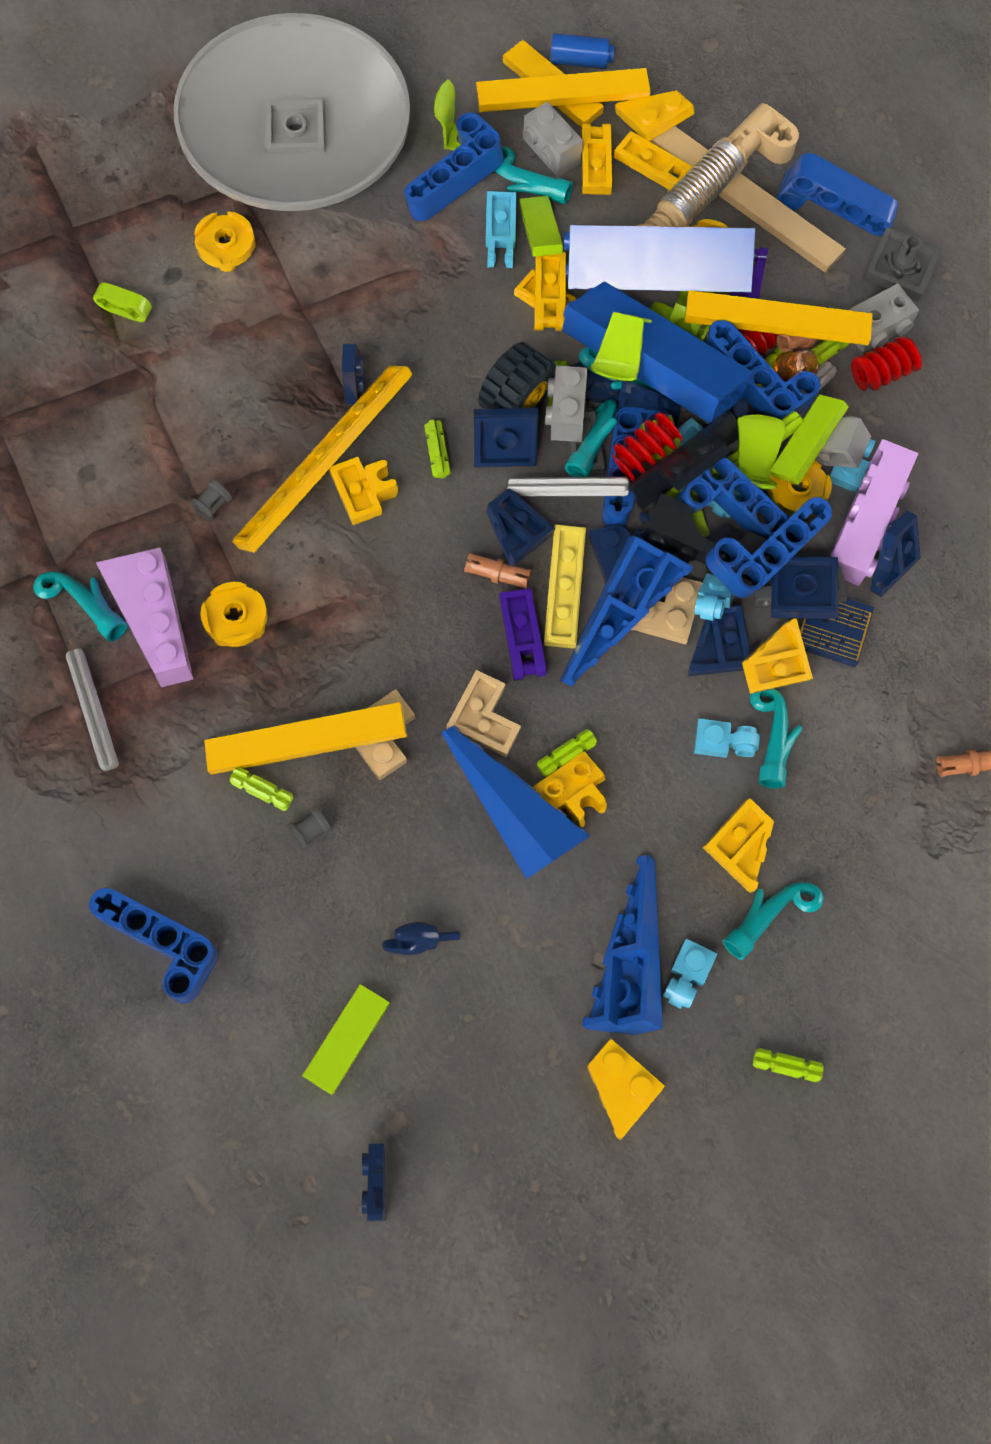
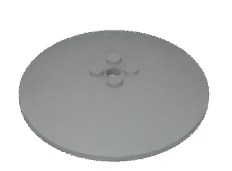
(286, 72)

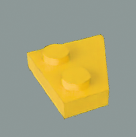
(655, 113)
(778, 660)
(742, 843)
(622, 1086)

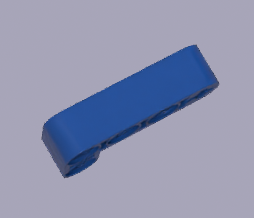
(457, 172)
(838, 192)
(730, 342)
(632, 417)
(742, 512)
(776, 545)
(151, 935)

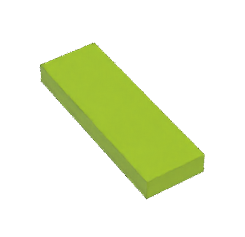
(540, 226)
(809, 439)
(346, 1040)

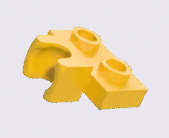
(362, 488)
(574, 788)

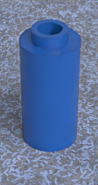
(581, 51)

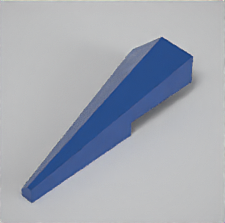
(634, 586)
(525, 821)
(631, 982)

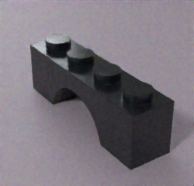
(672, 527)

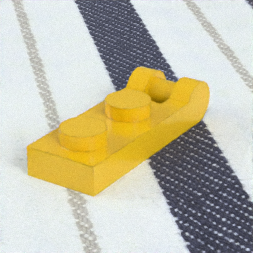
(596, 159)
(651, 160)
(550, 291)

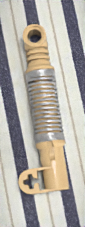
(723, 161)

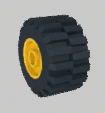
(517, 379)

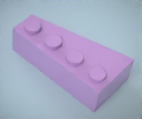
(873, 511)
(149, 605)

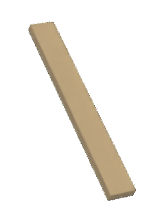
(761, 206)

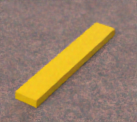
(562, 89)
(779, 317)
(305, 738)

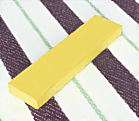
(564, 586)

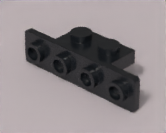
(687, 461)

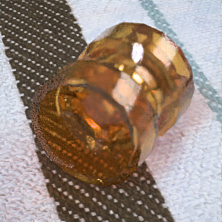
(792, 363)

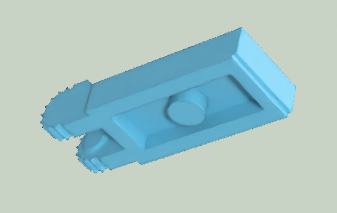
(500, 225)

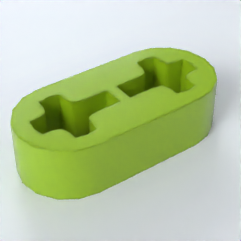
(122, 302)

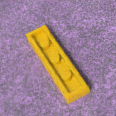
(529, 63)

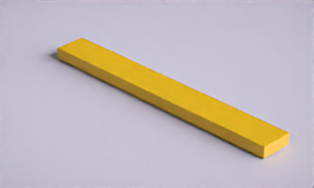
(321, 458)

